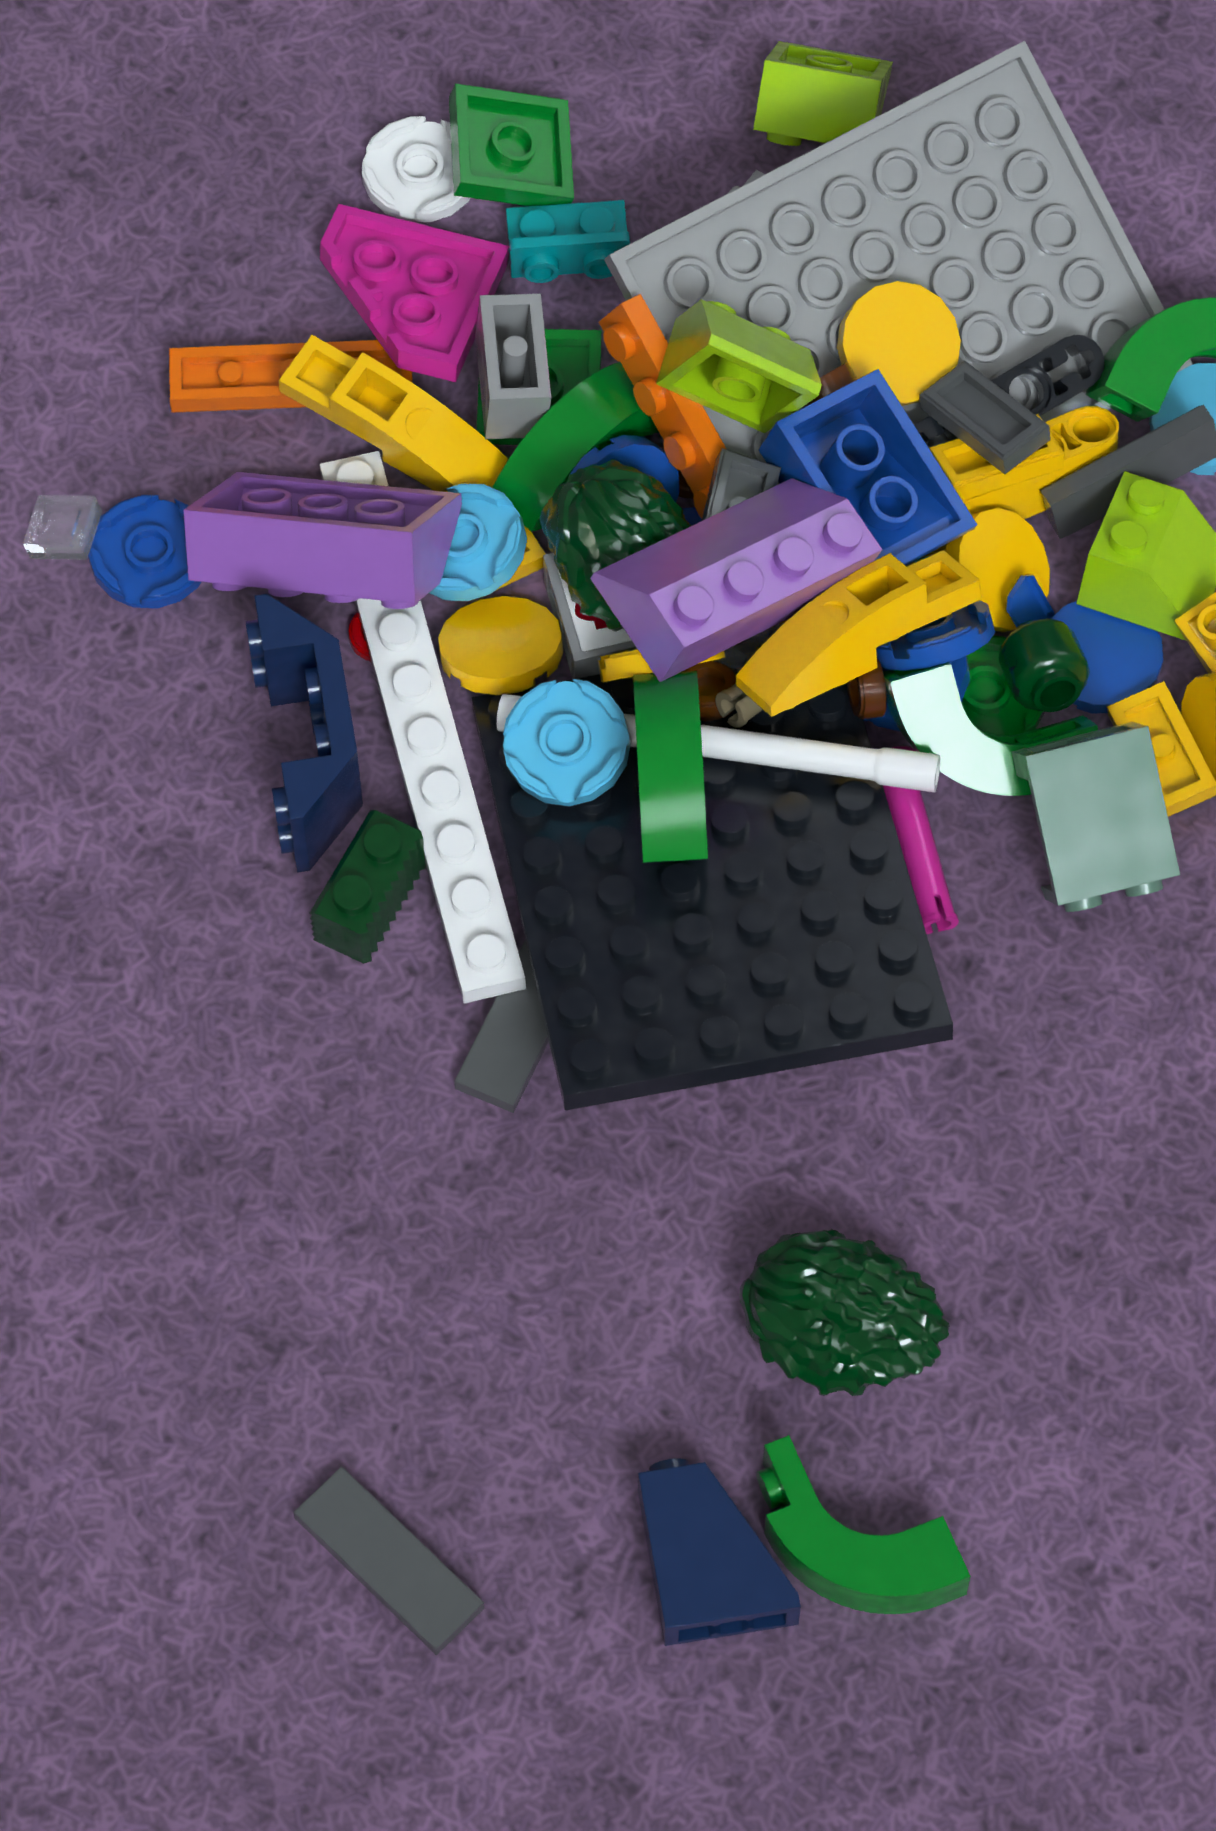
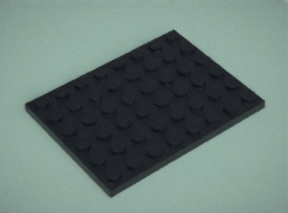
(728, 966)

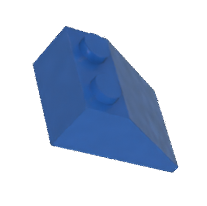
(873, 455)

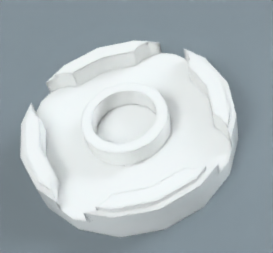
(415, 186)

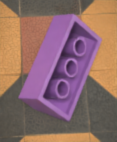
(321, 538)
(734, 574)

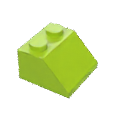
(818, 93)
(737, 366)
(1150, 557)

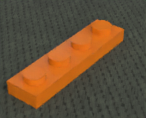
(246, 374)
(683, 424)

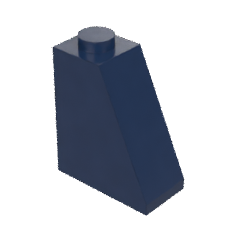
(707, 1559)

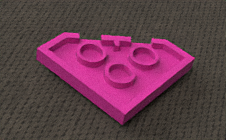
(413, 285)

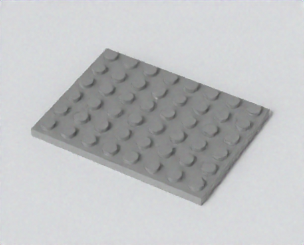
(948, 192)

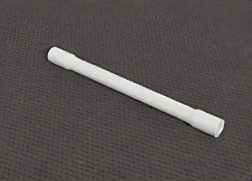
(883, 765)

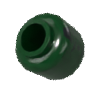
(1044, 665)

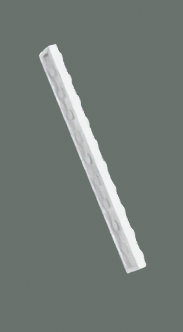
(437, 781)

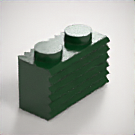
(368, 886)

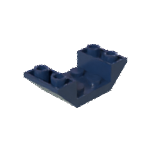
(300, 666)

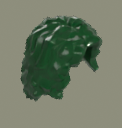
(602, 519)
(841, 1312)

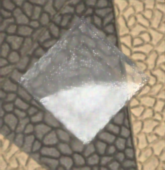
(62, 527)

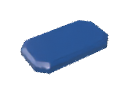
(1027, 601)

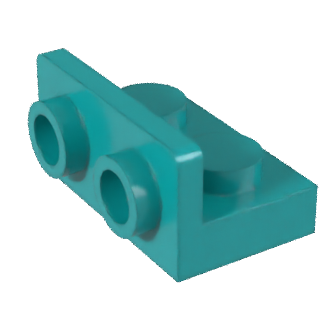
(565, 239)

